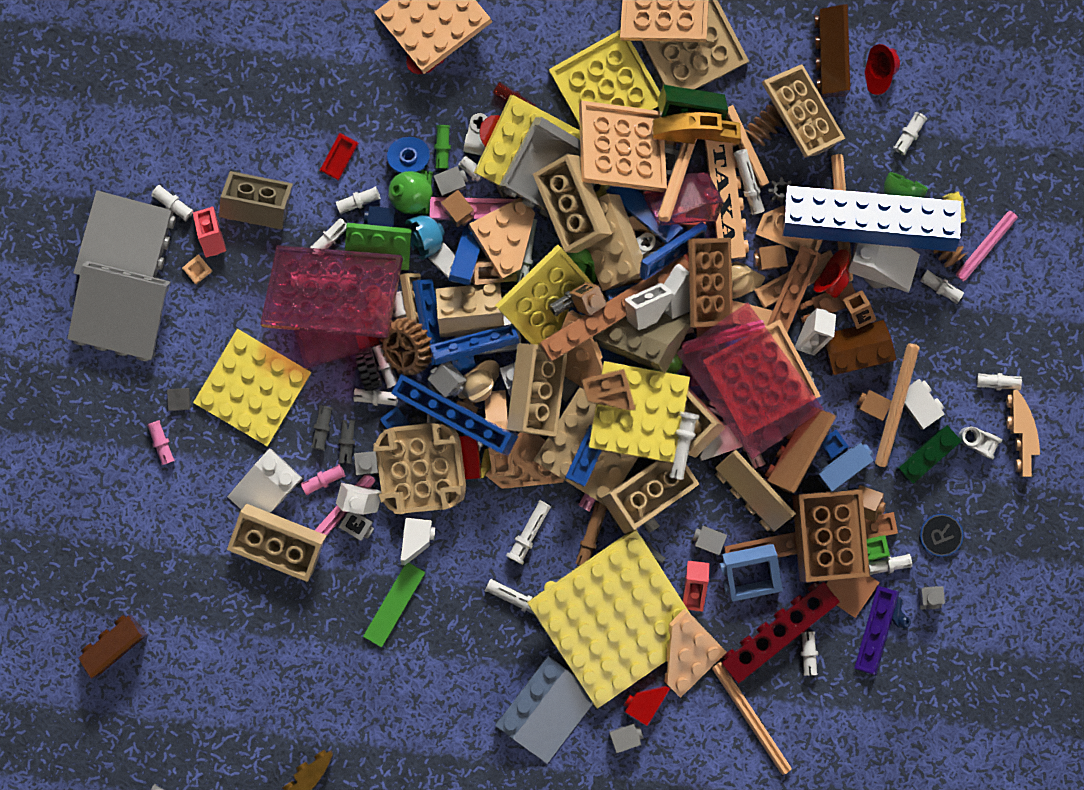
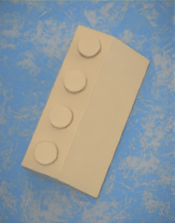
(754, 491)

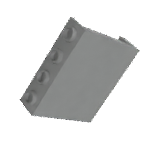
(540, 147)
(125, 235)
(118, 310)

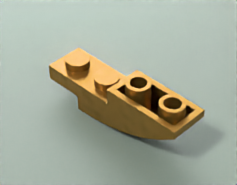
(696, 125)
(309, 775)

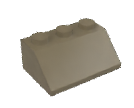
(255, 200)

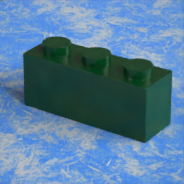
(684, 100)
(928, 454)

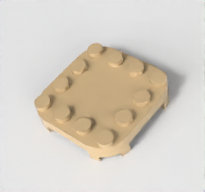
(420, 467)

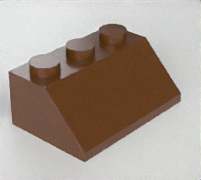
(859, 348)
(111, 645)

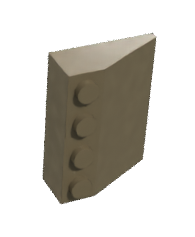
(649, 346)

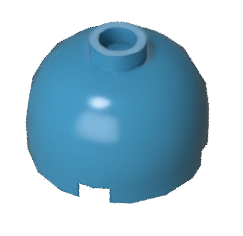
(425, 235)

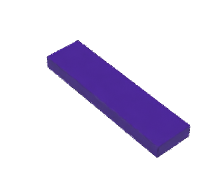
(876, 630)

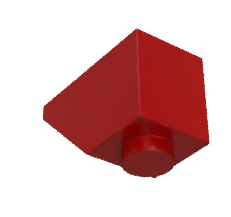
(645, 703)

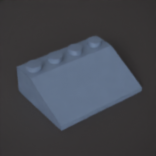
(546, 710)

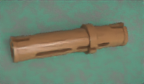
(588, 544)

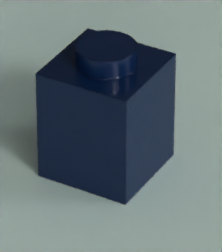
(380, 216)

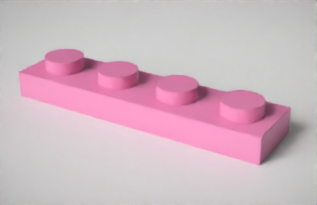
(481, 207)

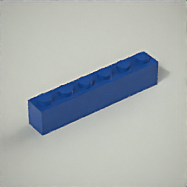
(454, 415)

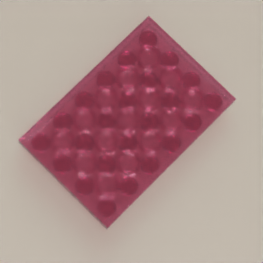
(332, 291)
(749, 380)

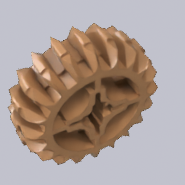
(407, 347)

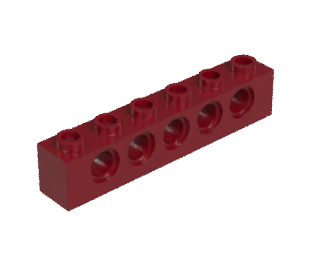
(741, 670)

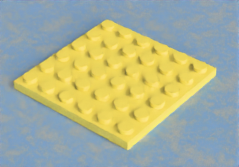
(611, 617)

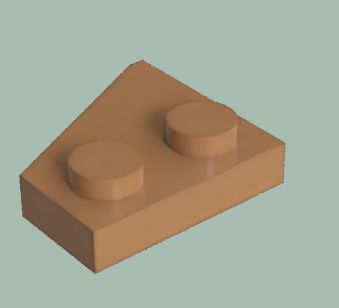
(609, 390)

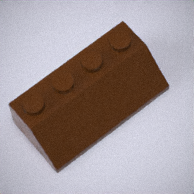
(833, 51)

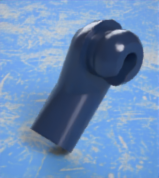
(899, 617)

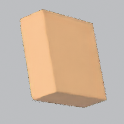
(197, 269)

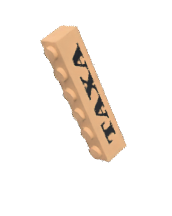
(722, 171)

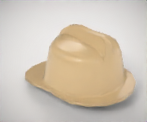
(744, 279)
(480, 381)

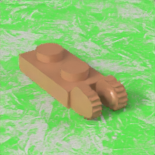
(828, 303)

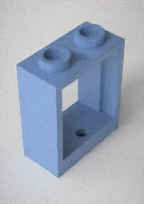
(845, 466)
(748, 557)

